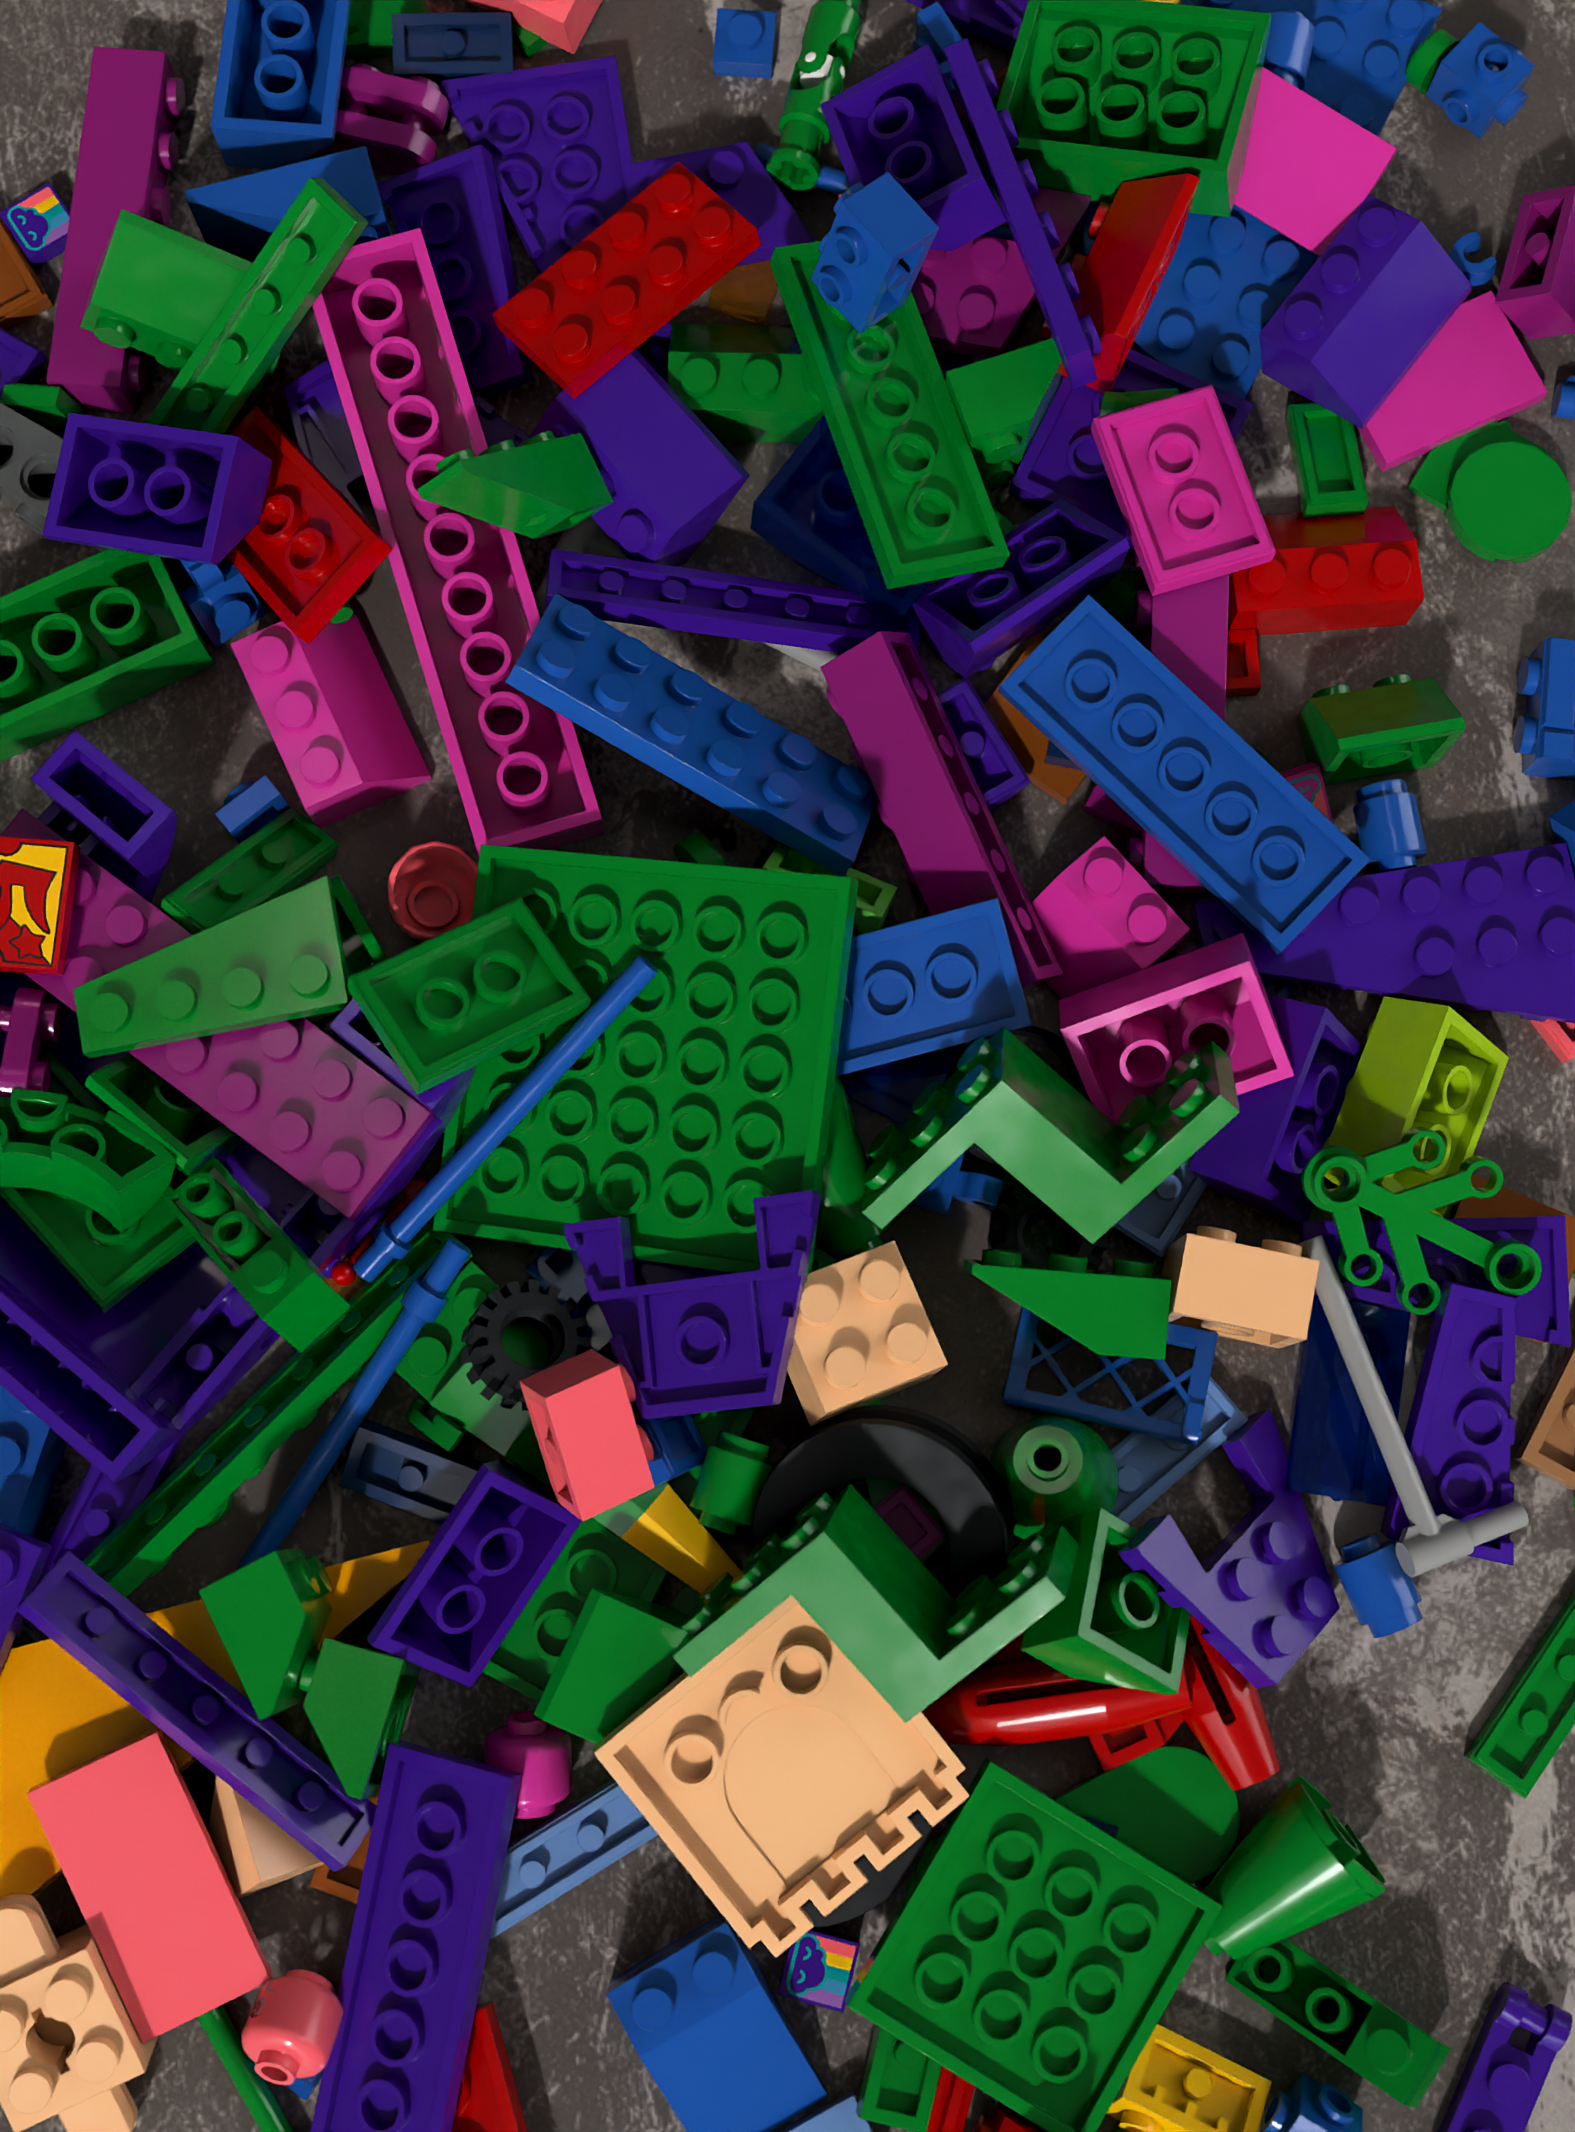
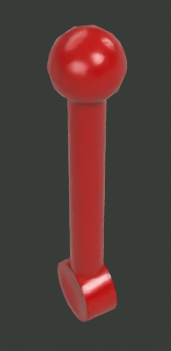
(343, 1271)

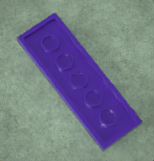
(418, 1943)

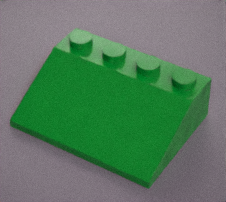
(1135, 95)

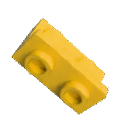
(1188, 2090)

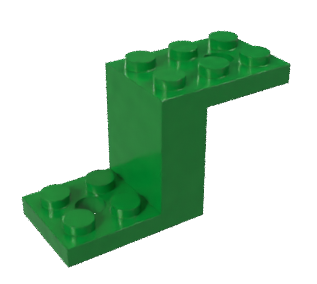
(1051, 1133)
(880, 1600)

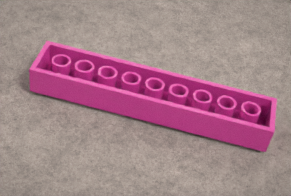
(453, 572)

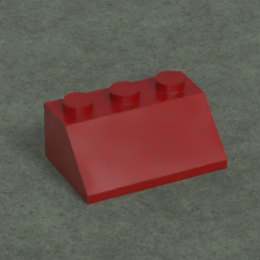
(1127, 264)
(1330, 575)

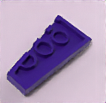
(470, 255)
(1462, 1413)

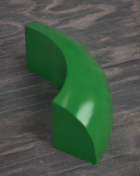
(81, 1155)

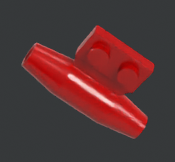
(1034, 1703)
(1224, 1719)

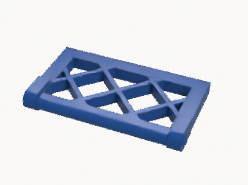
(1131, 1419)

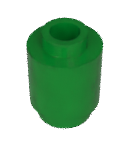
(731, 1482)

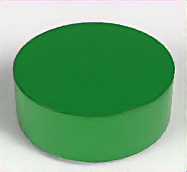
(1427, 59)
(699, 850)

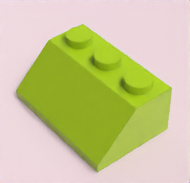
(1419, 1071)

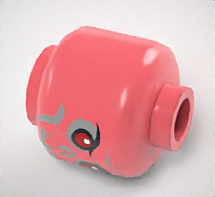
(292, 2026)

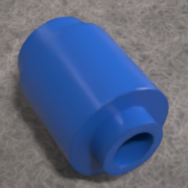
(1289, 46)
(1389, 826)
(1378, 1586)

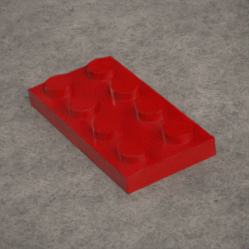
(627, 279)
(309, 540)

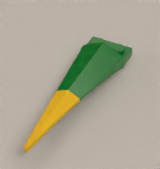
(651, 1522)

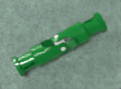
(815, 79)

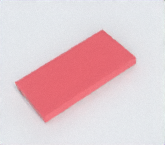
(150, 1884)

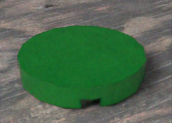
(1508, 502)

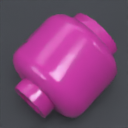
(539, 1754)

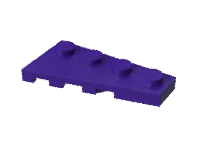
(1540, 1313)

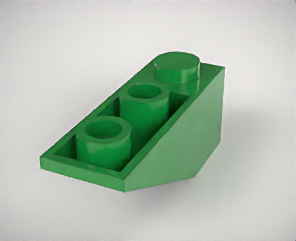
(525, 488)
(257, 1255)
(1105, 1310)
(1342, 2019)

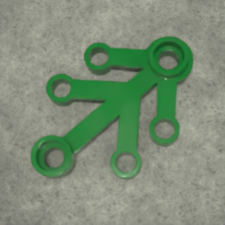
(1409, 1214)

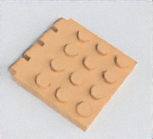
(781, 1776)

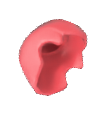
(431, 890)

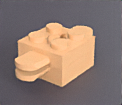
(84, 2028)

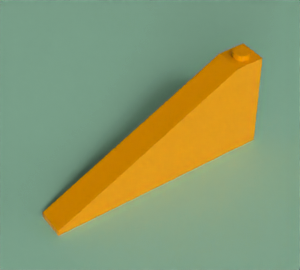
(65, 1715)

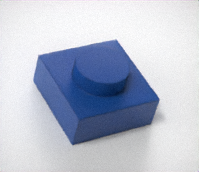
(744, 43)
(251, 808)

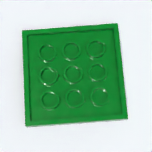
(1033, 1954)

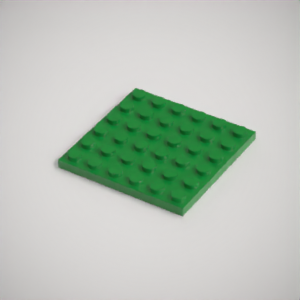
(698, 1087)

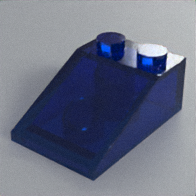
(817, 524)

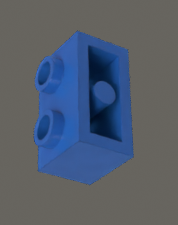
(873, 251)

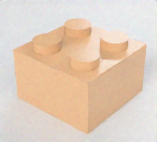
(1240, 1289)
(860, 1335)

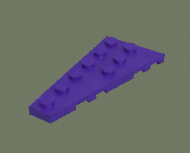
(554, 152)
(1442, 933)

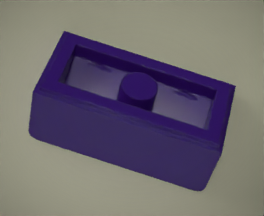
(983, 745)

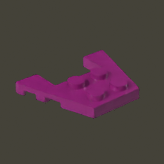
(982, 290)

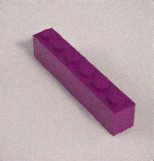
(120, 166)
(1190, 637)
(931, 792)

